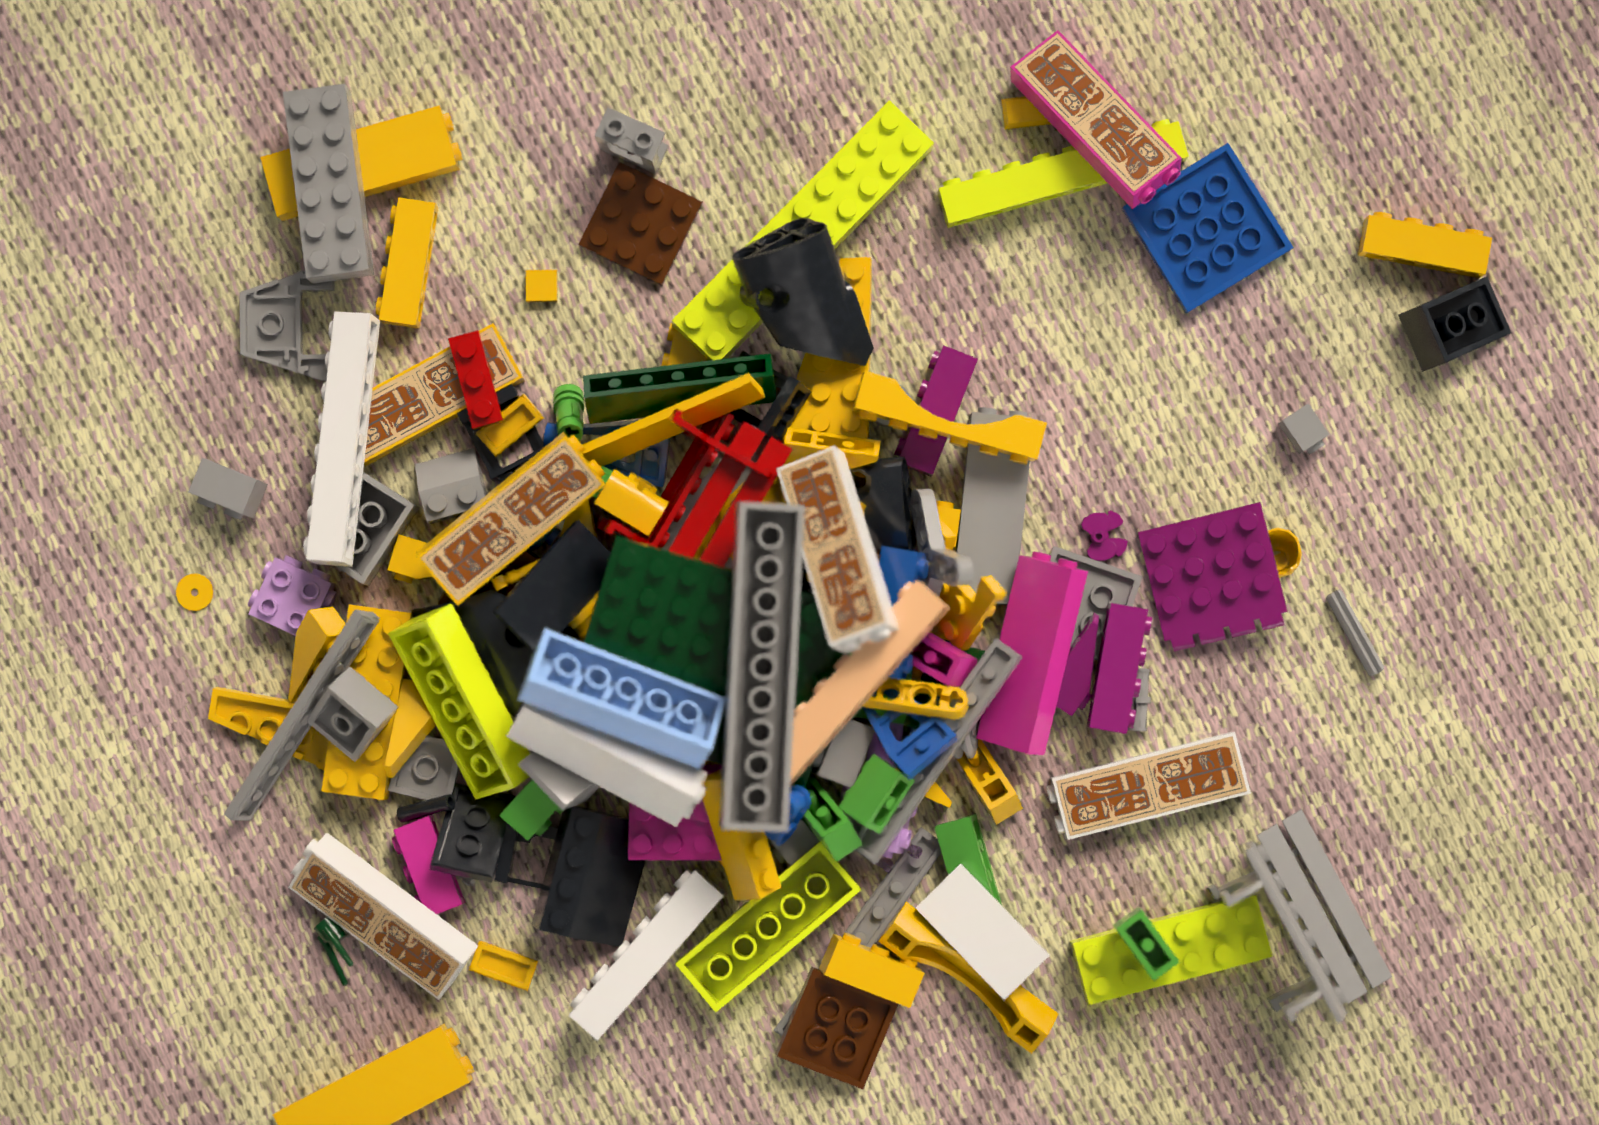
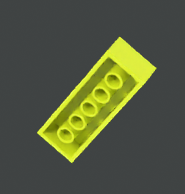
(461, 700)
(767, 927)
(1200, 937)

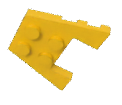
(967, 609)

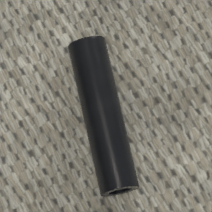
(426, 808)

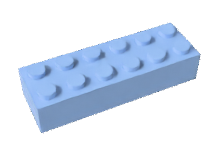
(622, 699)

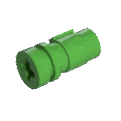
(569, 409)

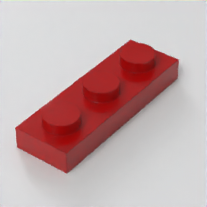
(475, 379)

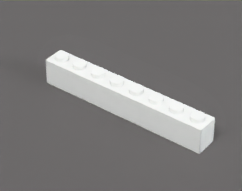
(342, 439)

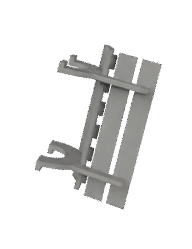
(1307, 907)

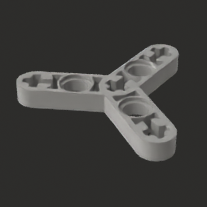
(944, 564)

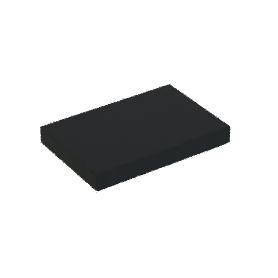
(471, 835)

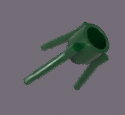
(330, 935)

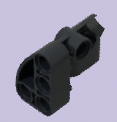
(803, 292)
(887, 497)
(496, 645)

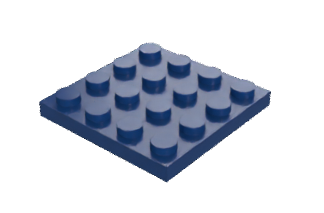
(1208, 228)

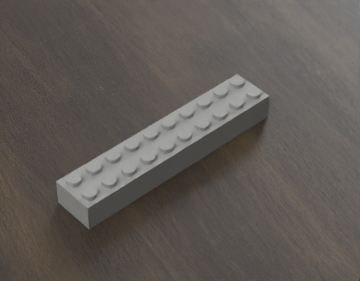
(761, 666)

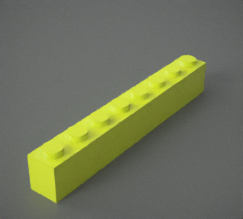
(1031, 182)

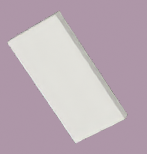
(982, 931)

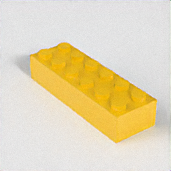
(384, 670)

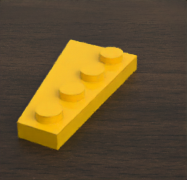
(260, 718)

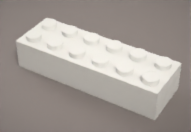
(646, 954)

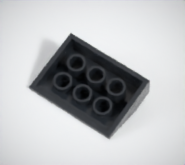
(589, 879)

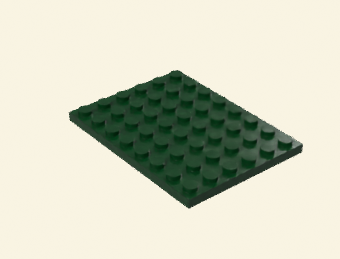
(676, 620)

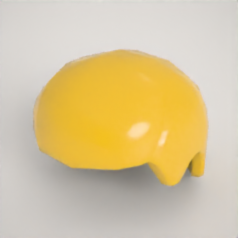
(1290, 549)

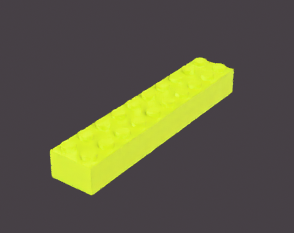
(837, 196)

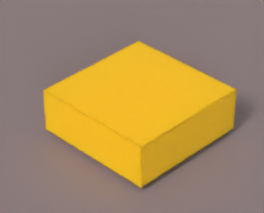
(541, 286)

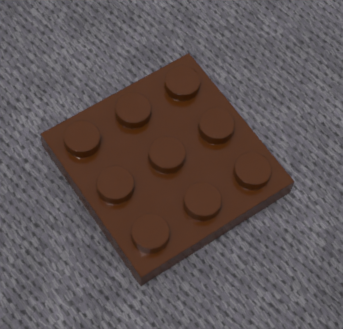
(640, 223)
(836, 1029)

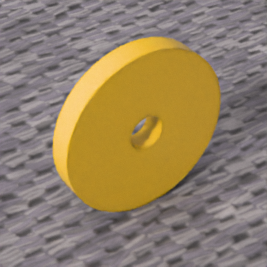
(204, 588)

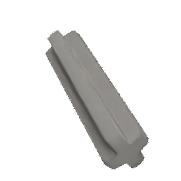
(1355, 632)

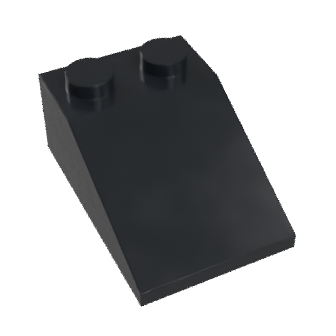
(1454, 324)

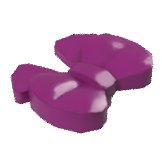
(1102, 546)

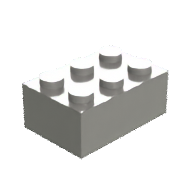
(380, 520)

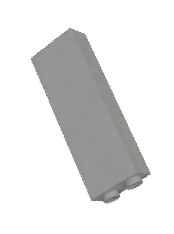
(992, 510)

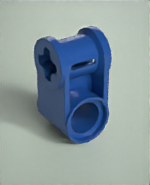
(798, 805)

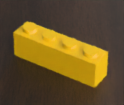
(1425, 245)
(407, 263)
(743, 852)

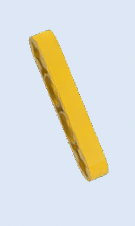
(909, 689)

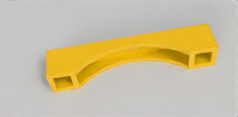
(885, 399)
(1020, 1014)

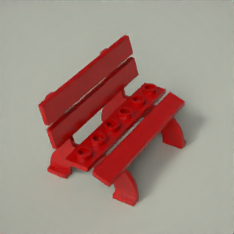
(717, 490)

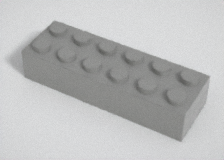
(328, 183)

